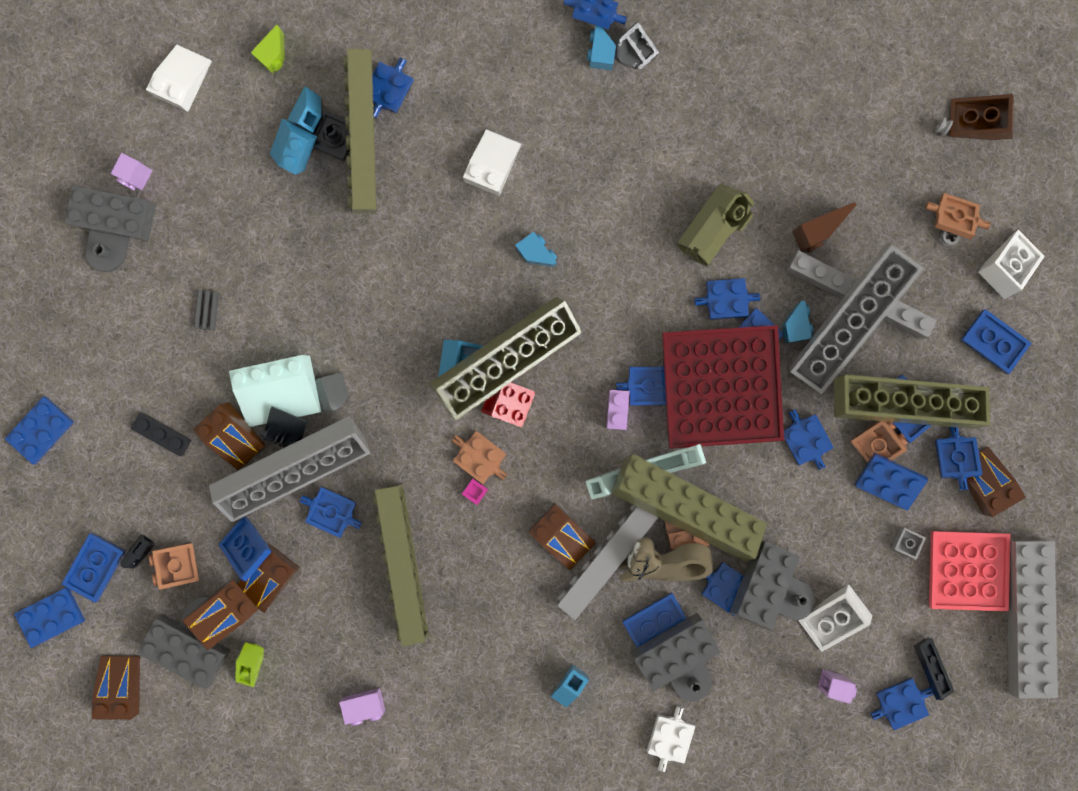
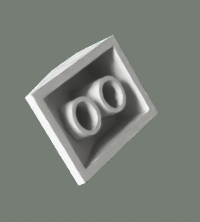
(179, 77)
(491, 162)
(1011, 265)
(836, 618)

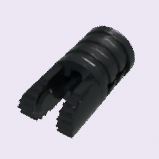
(137, 552)

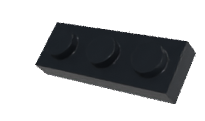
(161, 434)
(934, 668)

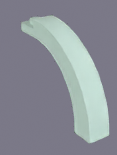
(670, 462)

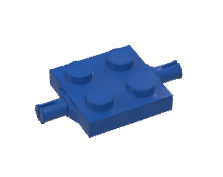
(596, 12)
(389, 86)
(727, 299)
(645, 386)
(807, 439)
(958, 458)
(331, 512)
(723, 586)
(902, 704)

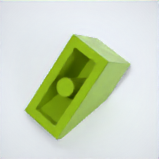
(271, 50)
(249, 664)

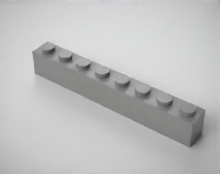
(839, 284)
(605, 561)

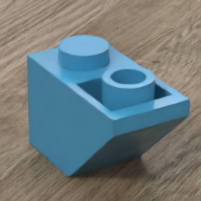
(603, 50)
(306, 110)
(534, 251)
(797, 325)
(570, 686)

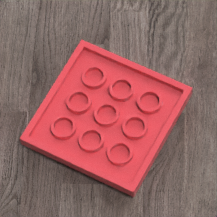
(969, 571)

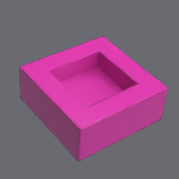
(475, 491)

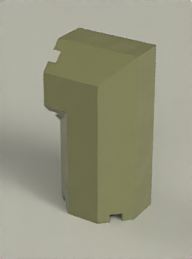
(719, 217)

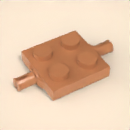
(957, 216)
(479, 457)

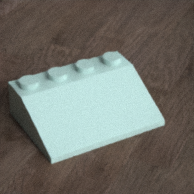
(281, 384)

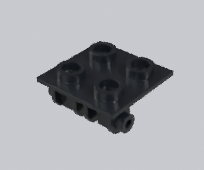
(283, 428)

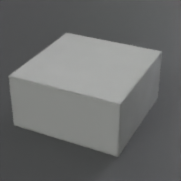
(908, 542)

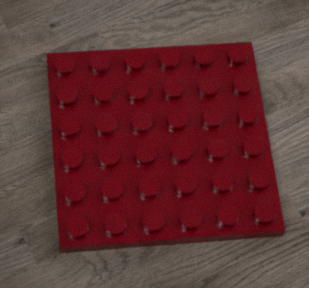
(723, 386)

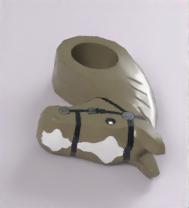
(683, 563)

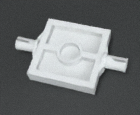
(670, 738)

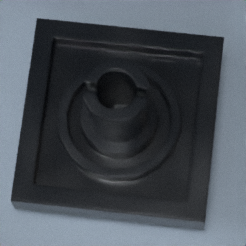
(331, 135)

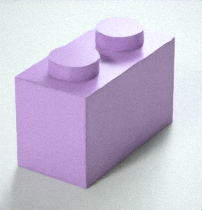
(131, 172)
(617, 409)
(837, 686)
(362, 707)

